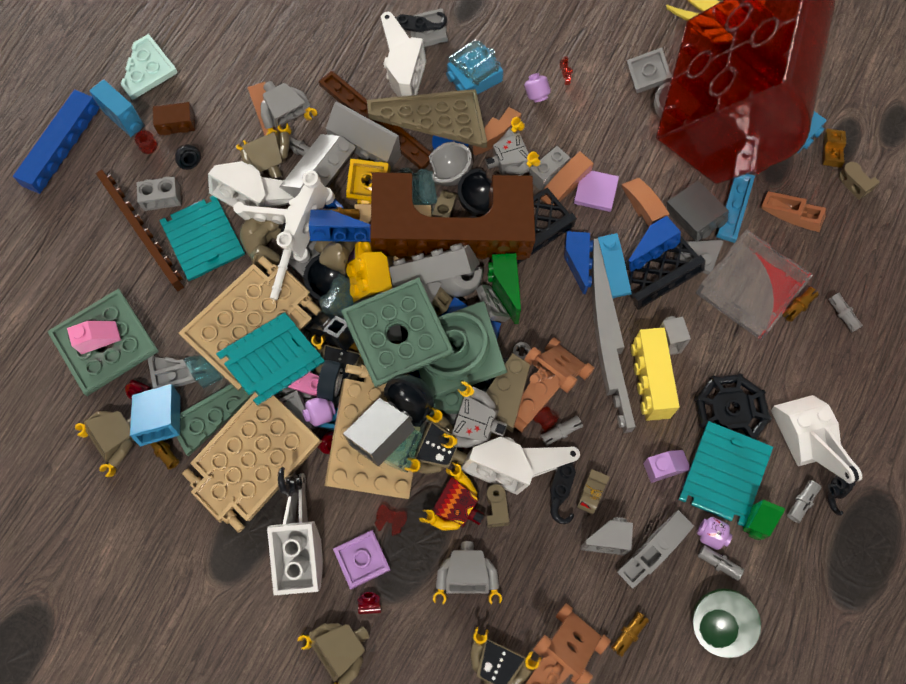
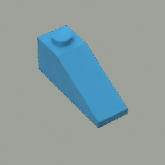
(614, 265)

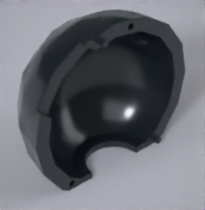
(474, 192)
(319, 278)
(412, 396)

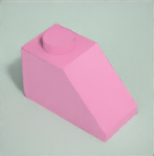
(93, 335)

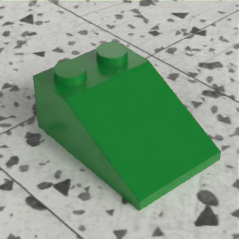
(505, 283)

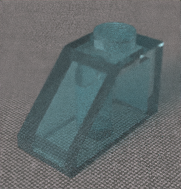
(202, 371)

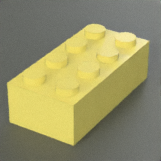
(654, 374)

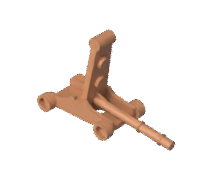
(556, 371)
(560, 658)

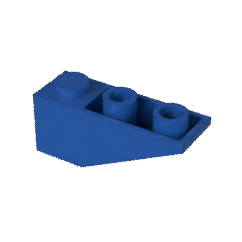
(334, 226)
(657, 239)
(576, 254)

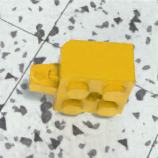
(359, 173)
(368, 272)

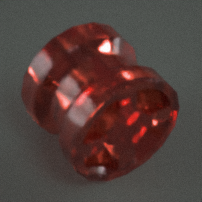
(146, 147)
(546, 418)

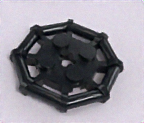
(735, 396)

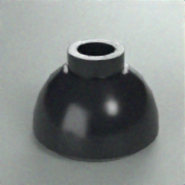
(187, 156)

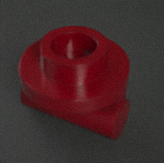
(135, 387)
(325, 445)
(369, 603)

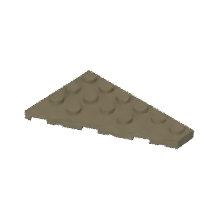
(443, 114)

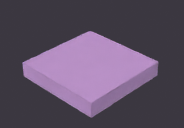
(597, 191)
(361, 559)

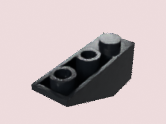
(332, 328)

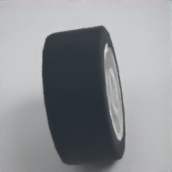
(330, 380)

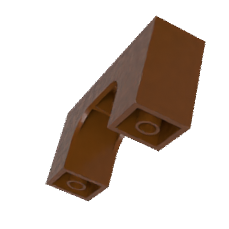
(404, 231)

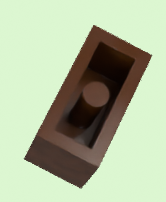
(173, 118)

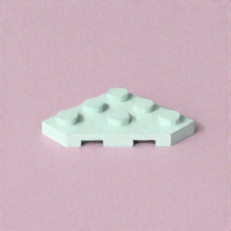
(146, 68)

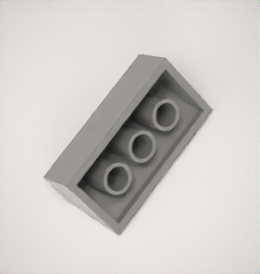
(371, 139)
(325, 157)
(434, 267)

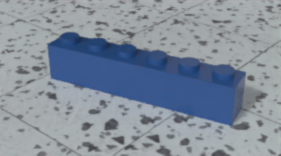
(56, 141)

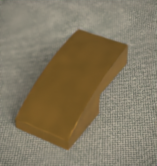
(833, 148)

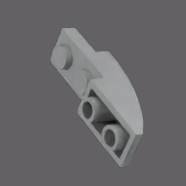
(656, 549)

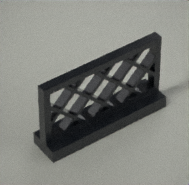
(554, 230)
(670, 279)

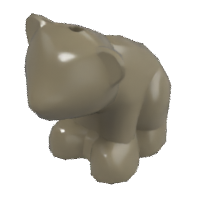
(255, 238)
(334, 254)

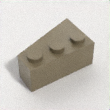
(508, 390)

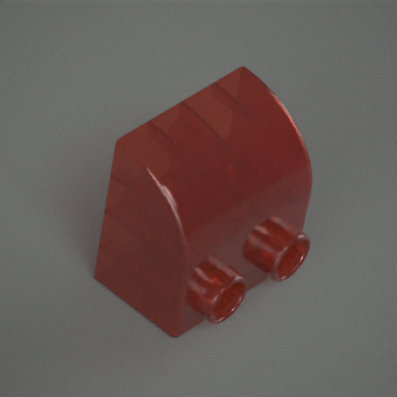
(746, 85)

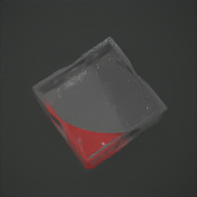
(753, 284)

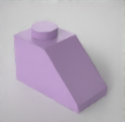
(666, 465)

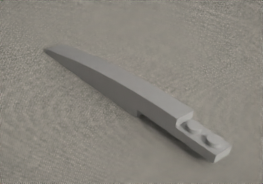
(609, 340)

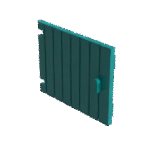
(202, 238)
(271, 358)
(724, 475)

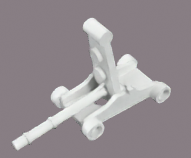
(296, 233)

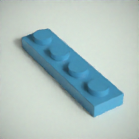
(736, 204)

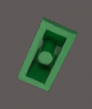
(763, 519)

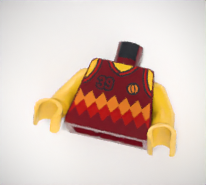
(455, 504)

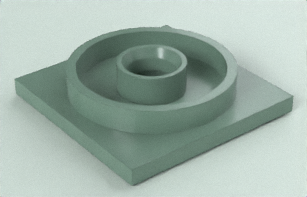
(403, 306)
(477, 359)
(97, 368)

